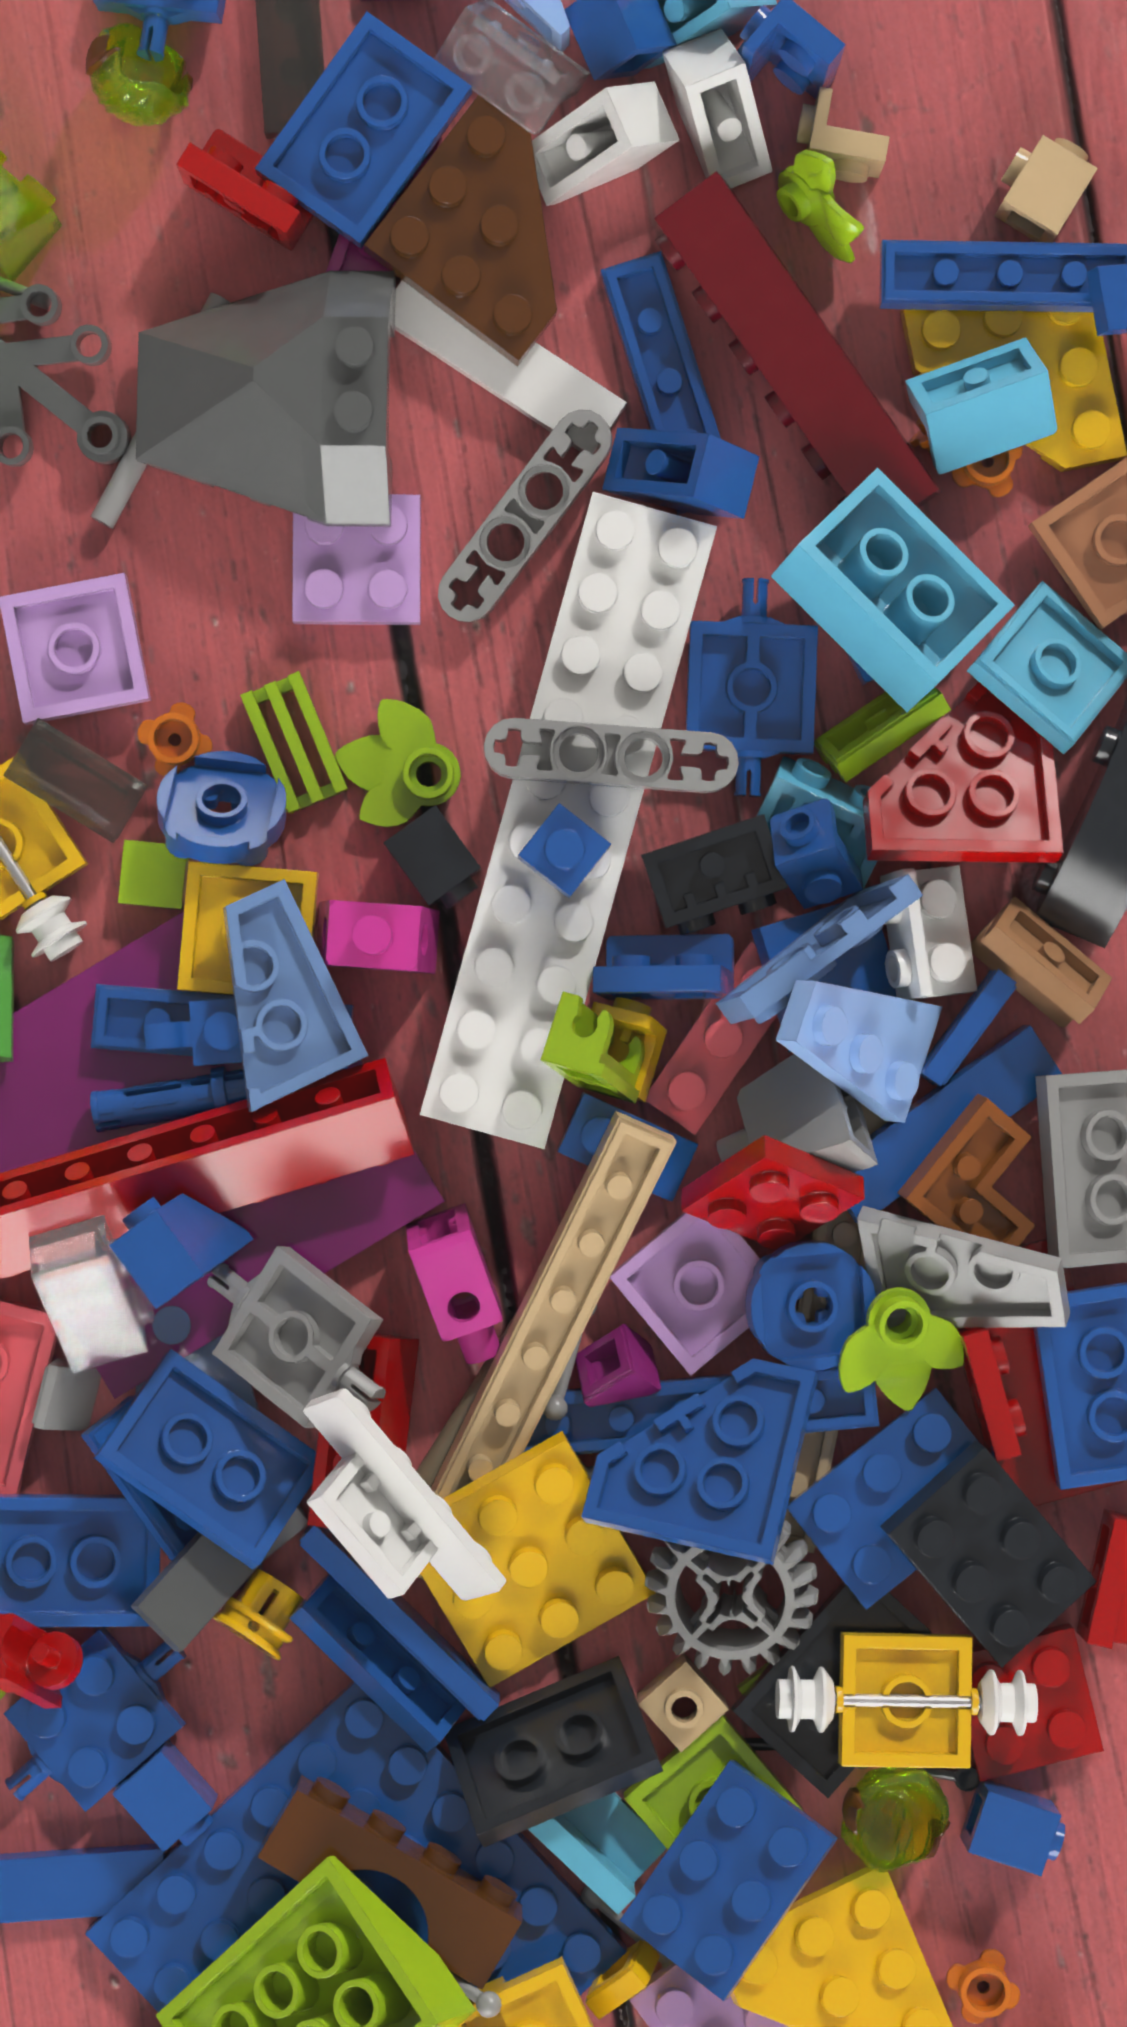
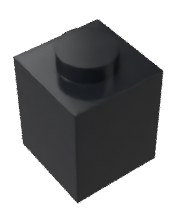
(435, 859)

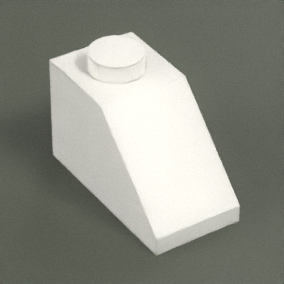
(718, 107)
(602, 140)

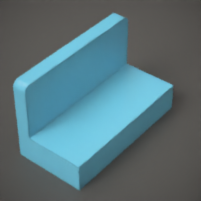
(984, 405)
(603, 1847)

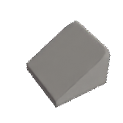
(66, 1397)

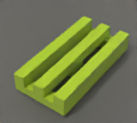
(273, 691)
(876, 732)

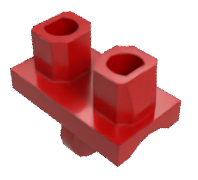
(36, 1661)

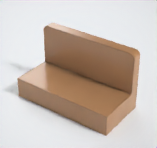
(1042, 962)

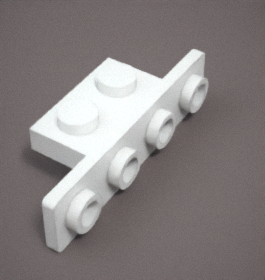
(388, 1511)

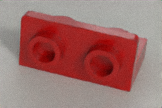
(228, 178)

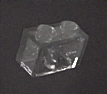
(89, 1294)

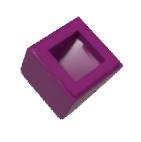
(617, 1368)

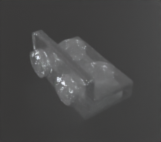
(510, 65)

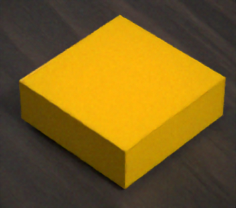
(622, 1979)

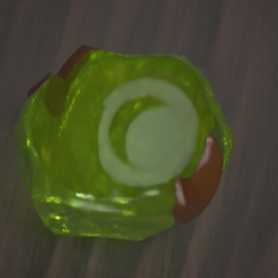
(133, 87)
(894, 1817)

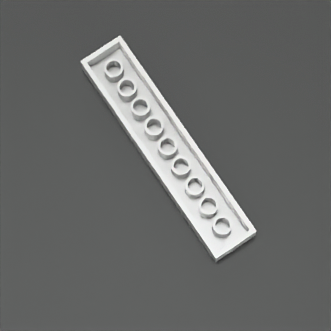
(528, 942)

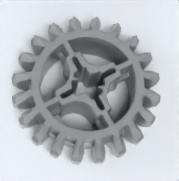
(766, 1624)

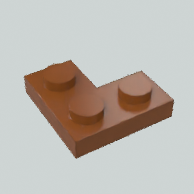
(958, 1176)

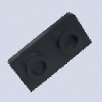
(713, 874)

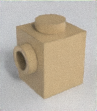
(1044, 187)

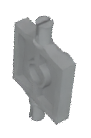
(296, 1334)

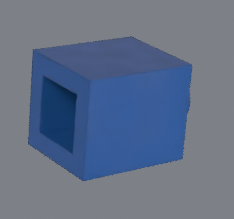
(619, 35)
(564, 850)
(168, 1797)
(1013, 1827)

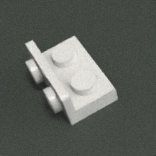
(931, 938)

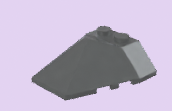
(278, 397)

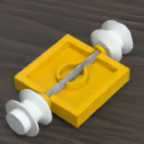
(33, 859)
(906, 1700)

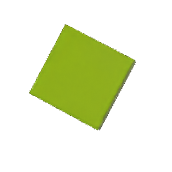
(152, 876)

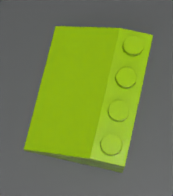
(324, 1961)

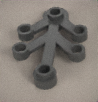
(20, 369)

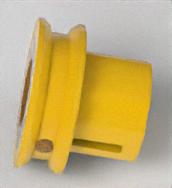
(266, 1630)

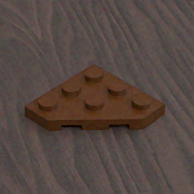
(476, 233)

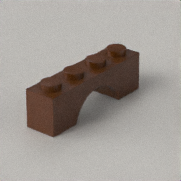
(465, 1916)

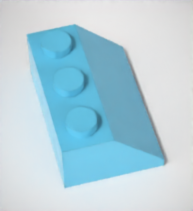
(892, 590)

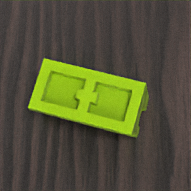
(580, 1047)

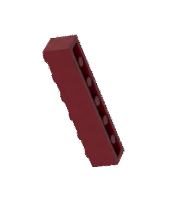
(786, 342)

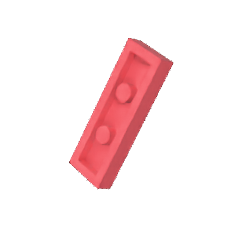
(707, 1057)

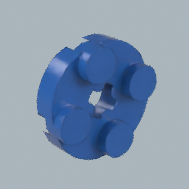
(227, 837)
(781, 1280)

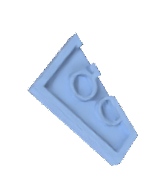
(861, 1042)

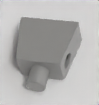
(804, 1112)

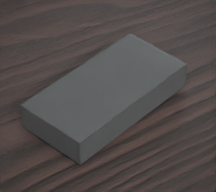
(190, 1591)

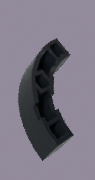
(1089, 882)

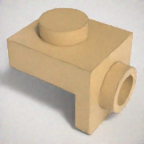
(853, 152)

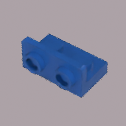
(794, 42)
(666, 967)

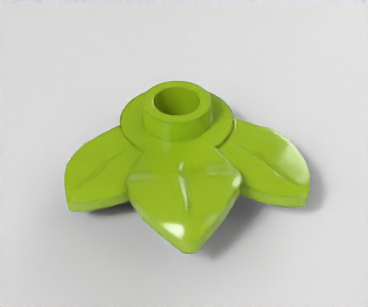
(809, 198)
(390, 762)
(899, 1355)

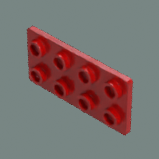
(1010, 1404)

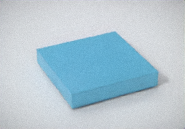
(1051, 667)

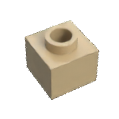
(676, 1681)

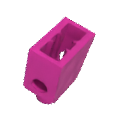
(378, 936)
(452, 1262)

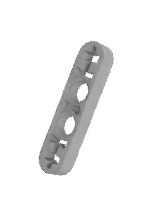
(517, 510)
(611, 747)

